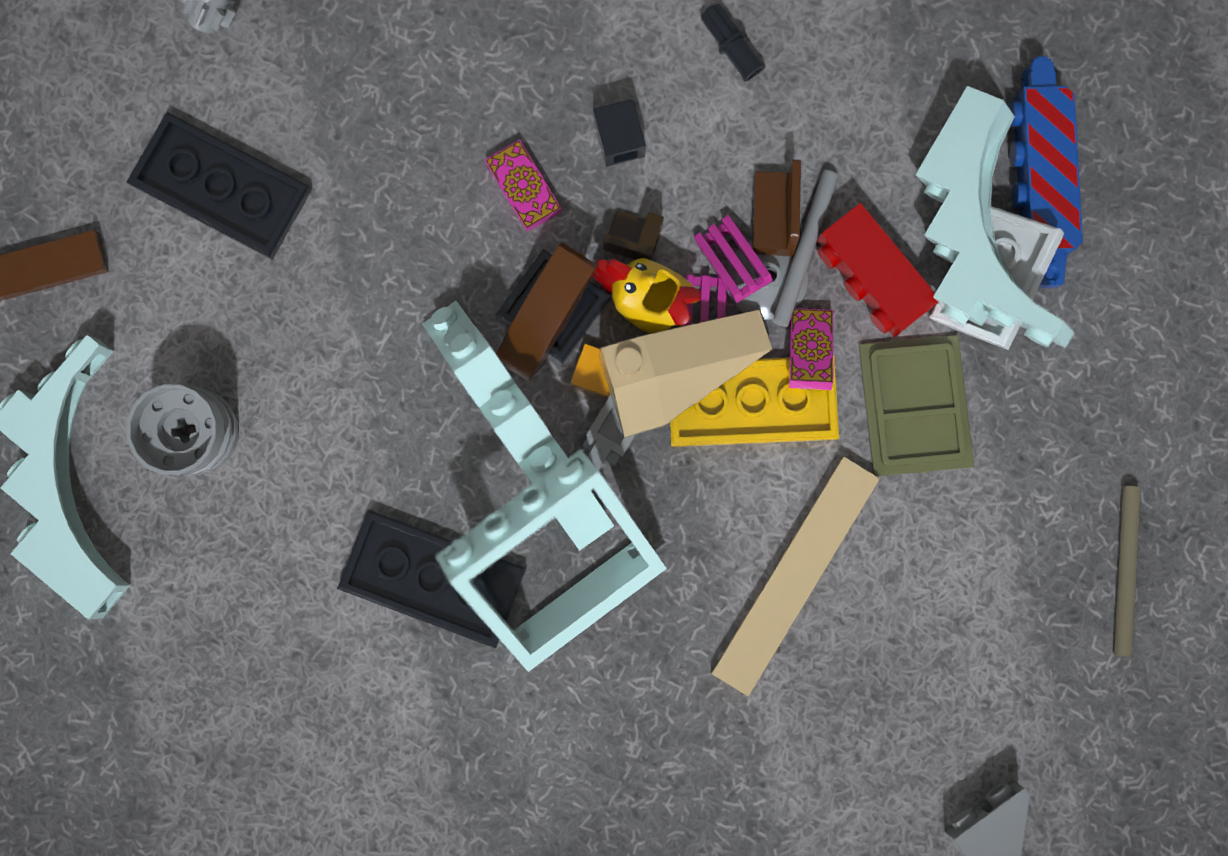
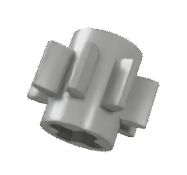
(209, 14)

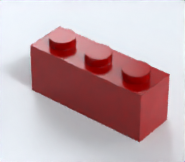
(875, 271)

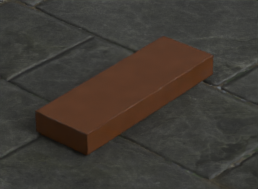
(51, 264)

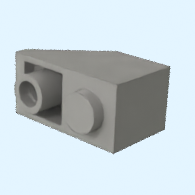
(995, 826)

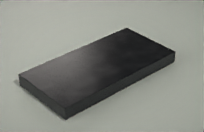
(219, 185)
(399, 570)

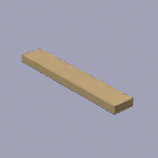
(795, 576)

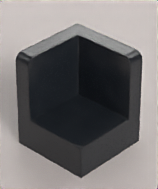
(619, 132)

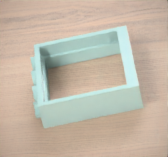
(580, 604)

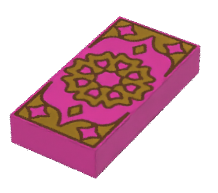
(523, 185)
(811, 349)

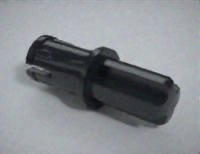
(732, 42)

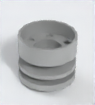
(158, 426)

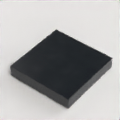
(584, 315)

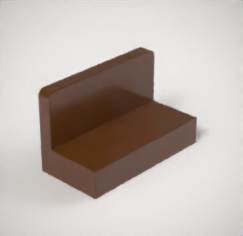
(776, 211)

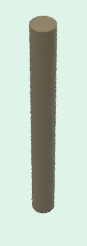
(1127, 571)

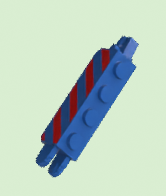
(1047, 160)

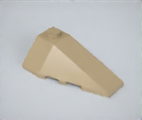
(673, 369)

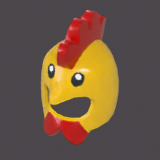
(647, 293)

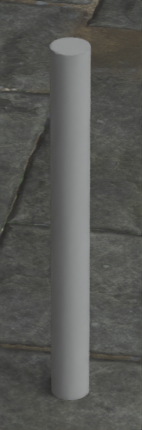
(805, 248)

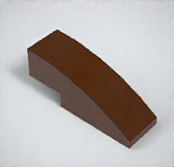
(546, 311)

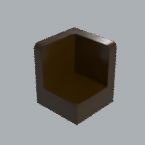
(634, 235)

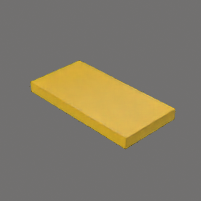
(759, 409)

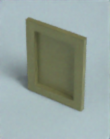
(916, 405)

